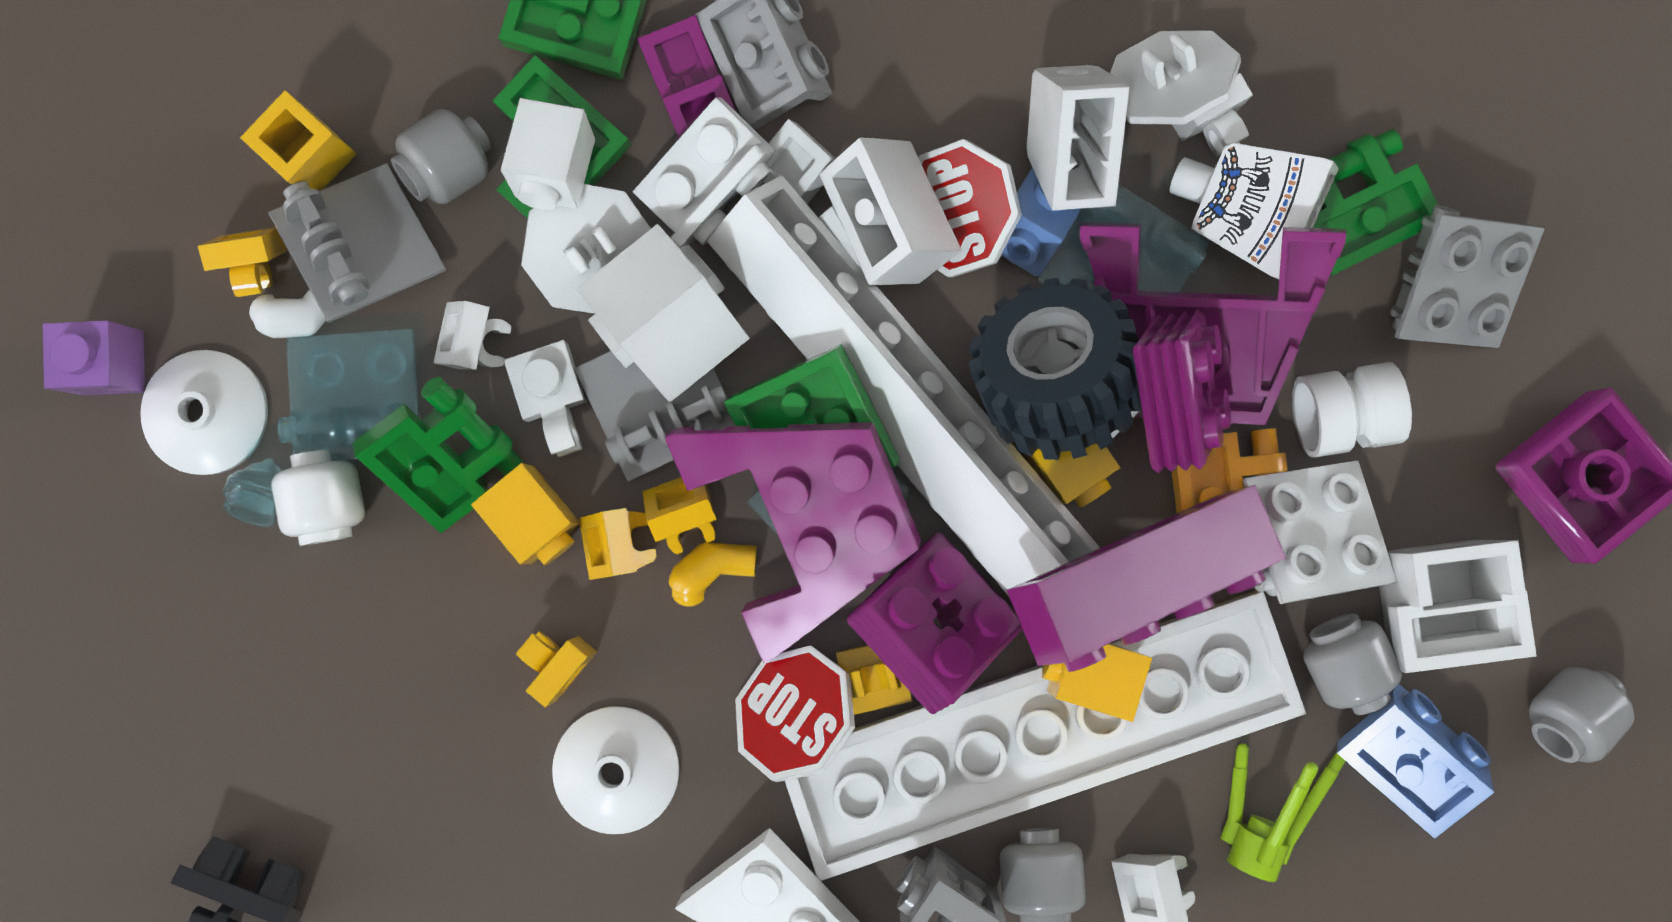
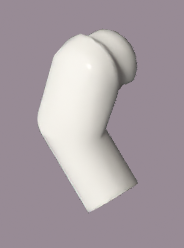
(286, 316)

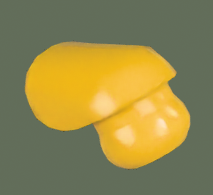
(704, 564)

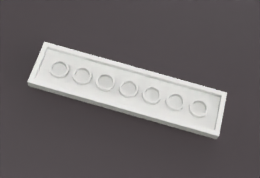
(1021, 747)

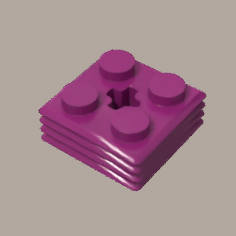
(1178, 391)
(1629, 477)
(901, 629)

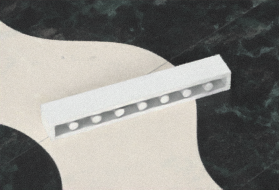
(933, 422)

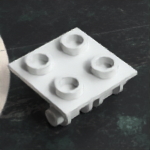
(1325, 533)

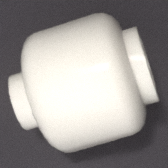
(318, 498)

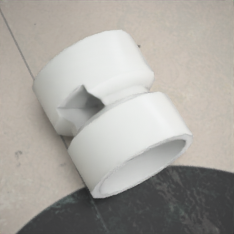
(1362, 407)

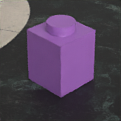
(93, 358)

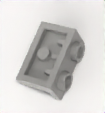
(764, 56)
(946, 887)

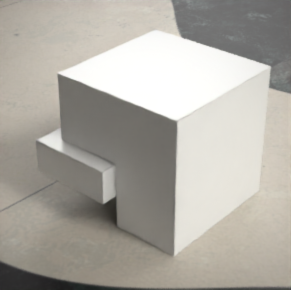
(662, 312)
(1457, 605)

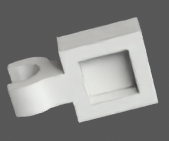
(547, 389)

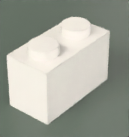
(889, 211)

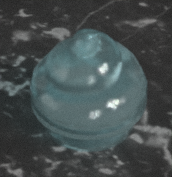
(251, 495)

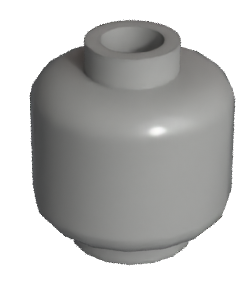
(441, 156)
(1352, 664)
(1581, 714)
(1042, 877)

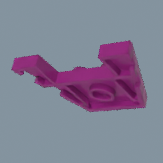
(1255, 331)
(830, 507)

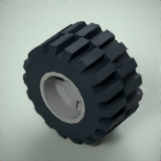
(1057, 368)

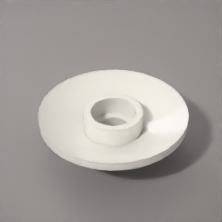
(231, 417)
(635, 744)

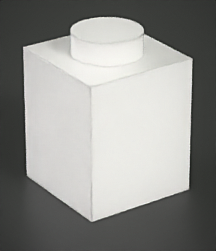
(548, 154)

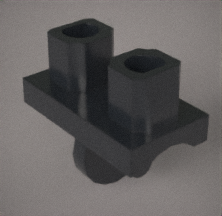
(215, 879)

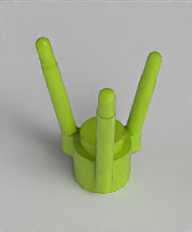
(1266, 845)

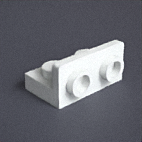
(705, 172)

